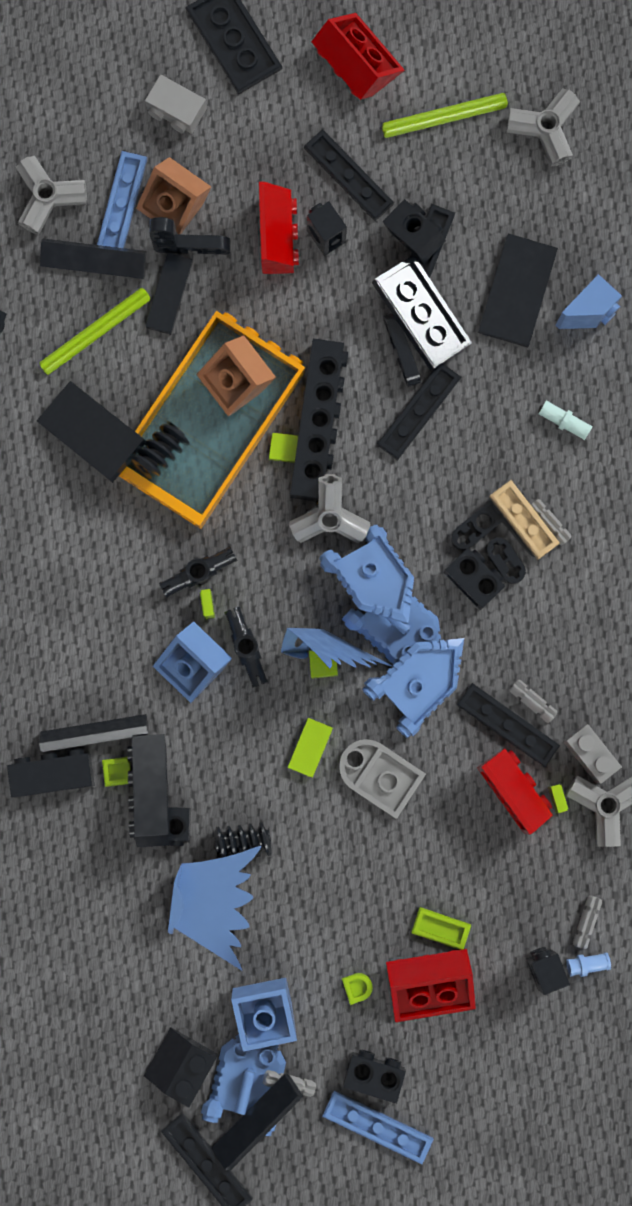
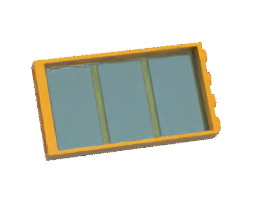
(217, 441)

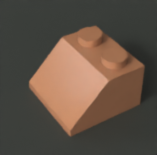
(173, 194)
(235, 375)

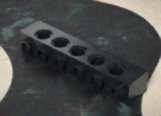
(322, 353)

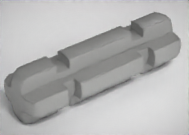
(551, 522)
(533, 701)
(587, 922)
(306, 1086)

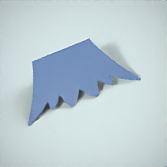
(325, 646)
(206, 902)

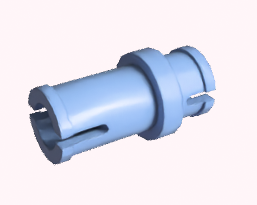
(584, 965)

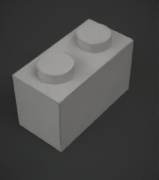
(175, 104)
(592, 754)

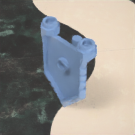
(374, 576)
(393, 636)
(419, 681)
(241, 1079)

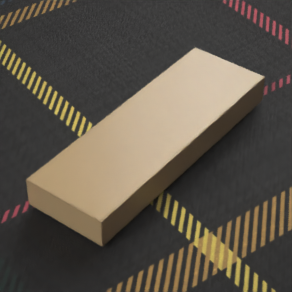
(524, 519)

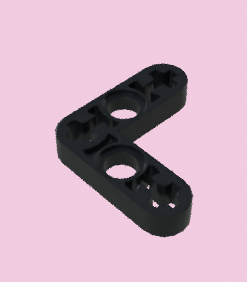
(165, 239)
(496, 518)

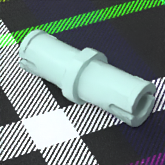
(565, 420)

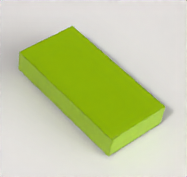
(310, 747)
(441, 928)

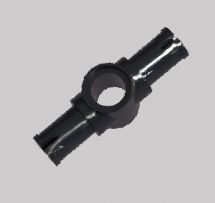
(210, 564)
(251, 660)

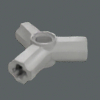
(552, 140)
(38, 181)
(329, 501)
(591, 796)

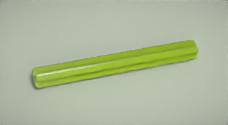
(444, 115)
(94, 331)

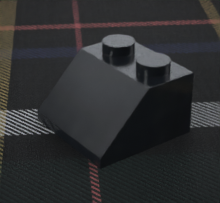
(180, 1067)

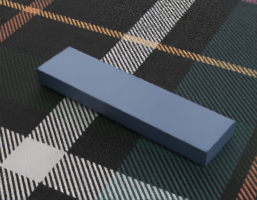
(122, 200)
(378, 1127)

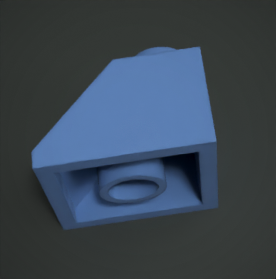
(591, 307)
(192, 661)
(264, 1014)

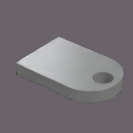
(381, 777)

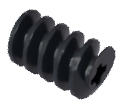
(159, 449)
(243, 840)

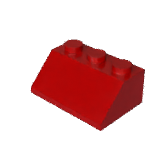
(356, 55)
(277, 229)
(516, 791)
(431, 985)

